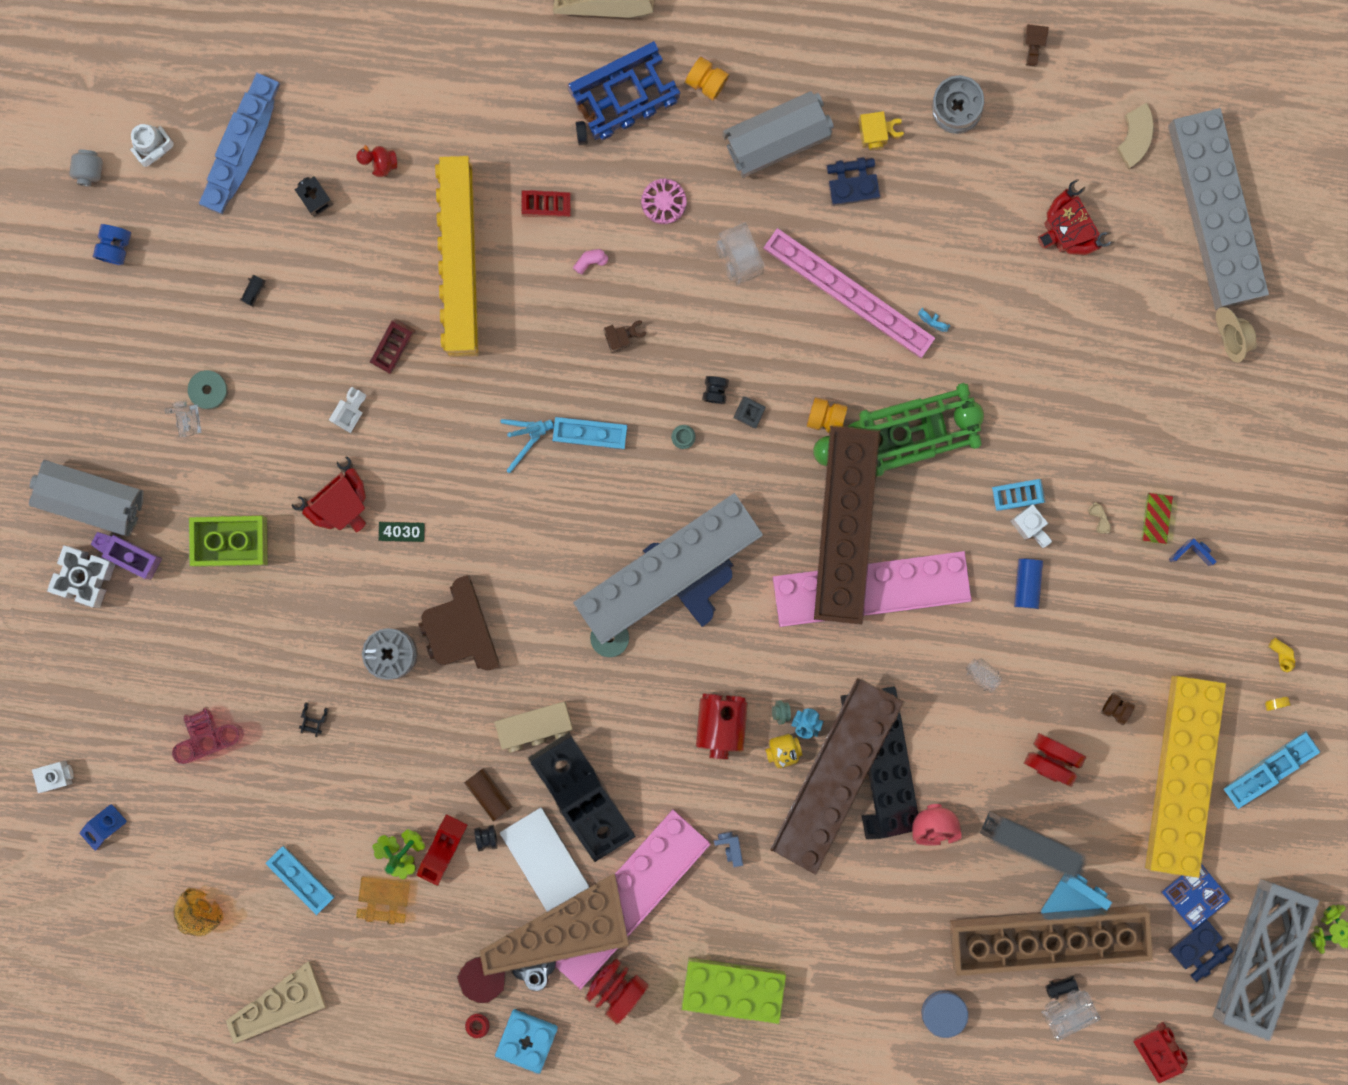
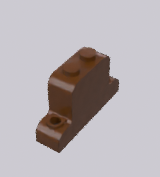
(459, 629)

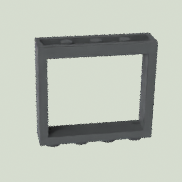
(1033, 845)

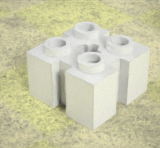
(69, 584)

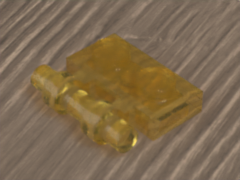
(383, 892)

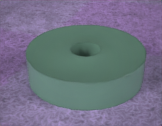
(218, 392)
(611, 649)

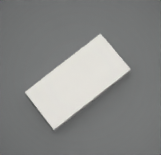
(544, 859)

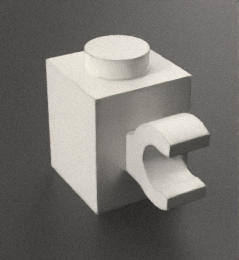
(1030, 523)

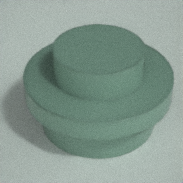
(683, 437)
(781, 712)

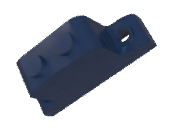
(696, 595)

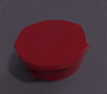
(476, 985)

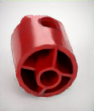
(719, 732)

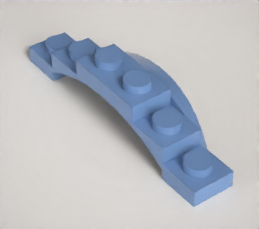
(240, 143)

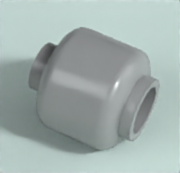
(86, 167)

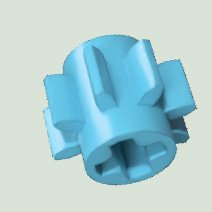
(807, 723)

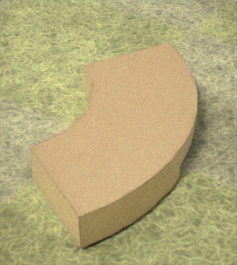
(1138, 135)

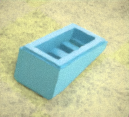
(1039, 493)

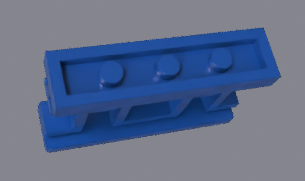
(616, 74)

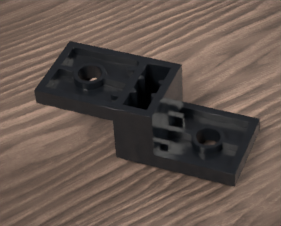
(581, 797)

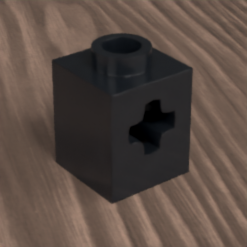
(316, 205)

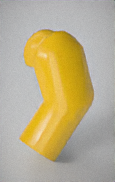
(1285, 654)

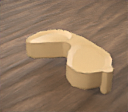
(1104, 525)

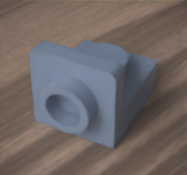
(733, 852)

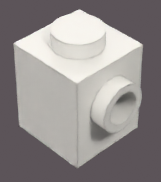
(53, 776)

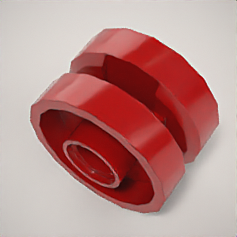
(1054, 760)

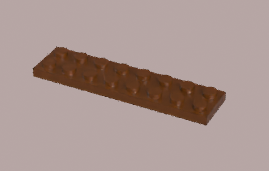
(846, 524)

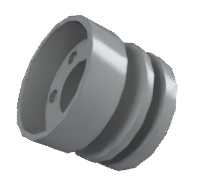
(958, 91)
(404, 653)

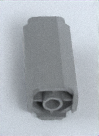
(778, 133)
(86, 498)

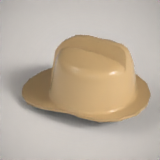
(1236, 333)

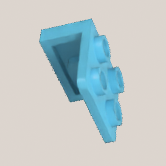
(1075, 895)

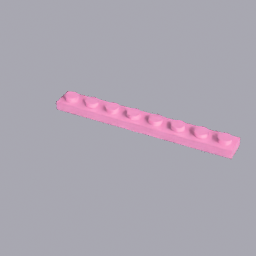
(849, 293)

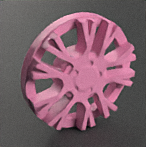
(663, 201)

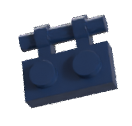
(856, 188)
(1195, 945)

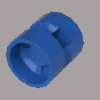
(111, 253)

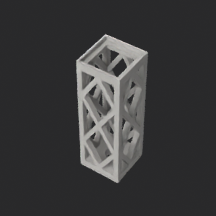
(1264, 1021)

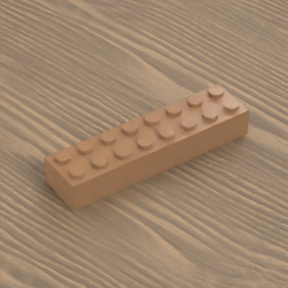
(1051, 940)

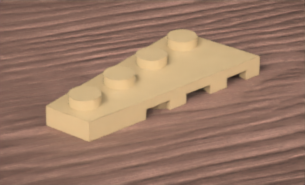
(287, 1001)

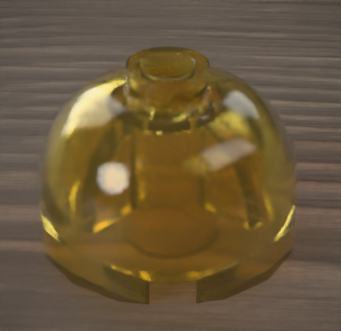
(195, 914)

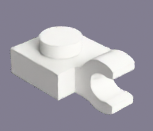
(347, 413)

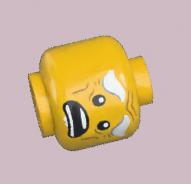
(784, 751)

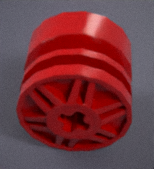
(616, 991)

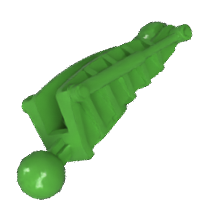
(967, 417)

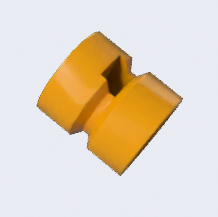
(705, 77)
(824, 415)

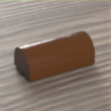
(488, 794)

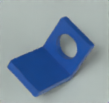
(1200, 549)
(102, 826)

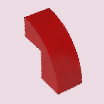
(442, 850)

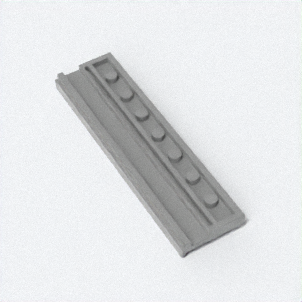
(668, 568)

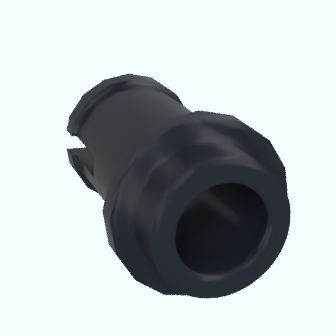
(252, 290)
(1061, 987)

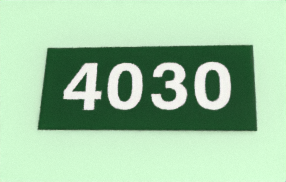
(401, 531)

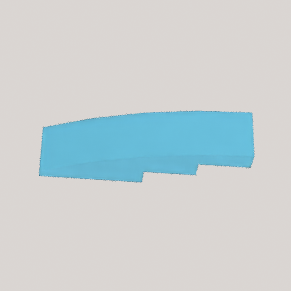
(1271, 770)

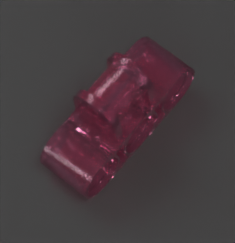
(200, 731)

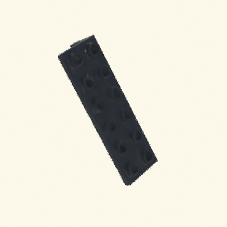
(891, 786)

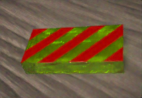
(1157, 518)

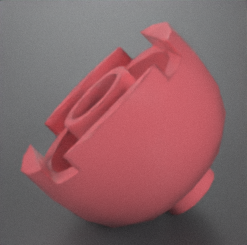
(936, 825)

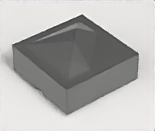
(749, 412)

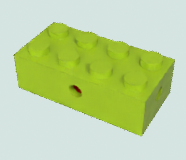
(733, 990)

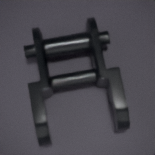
(303, 727)

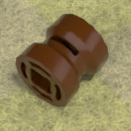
(1118, 709)

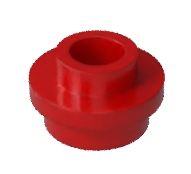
(471, 1031)

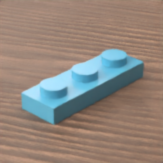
(589, 433)
(300, 880)

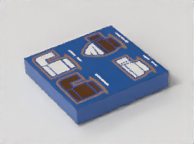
(1195, 897)

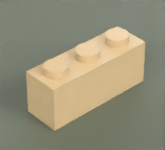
(533, 726)

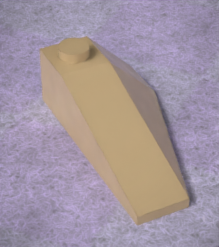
(606, 8)

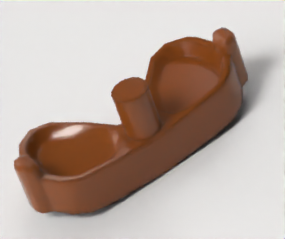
(589, 118)

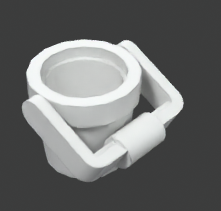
(149, 143)

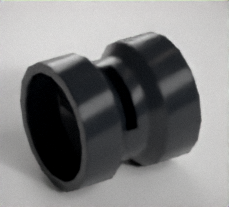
(715, 390)

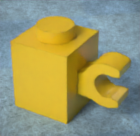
(875, 130)

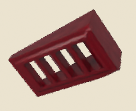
(395, 324)

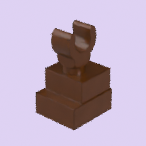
(1035, 38)
(618, 338)

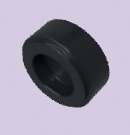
(581, 133)

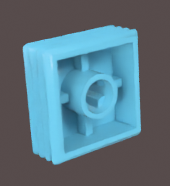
(520, 1026)

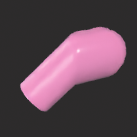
(590, 257)

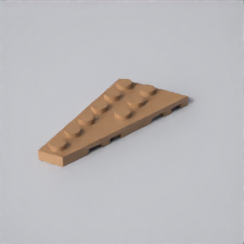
(574, 928)

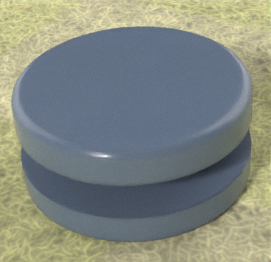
(944, 1014)

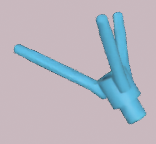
(534, 429)

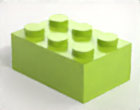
(228, 541)

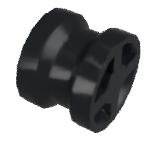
(486, 838)

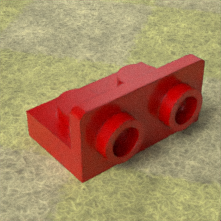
(1161, 1053)

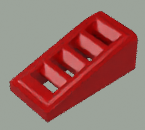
(526, 212)

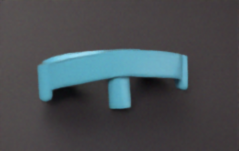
(933, 321)

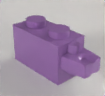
(127, 555)

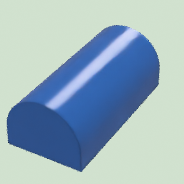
(1028, 583)

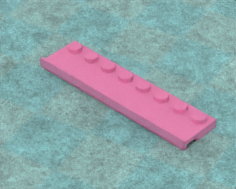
(889, 587)
(643, 883)

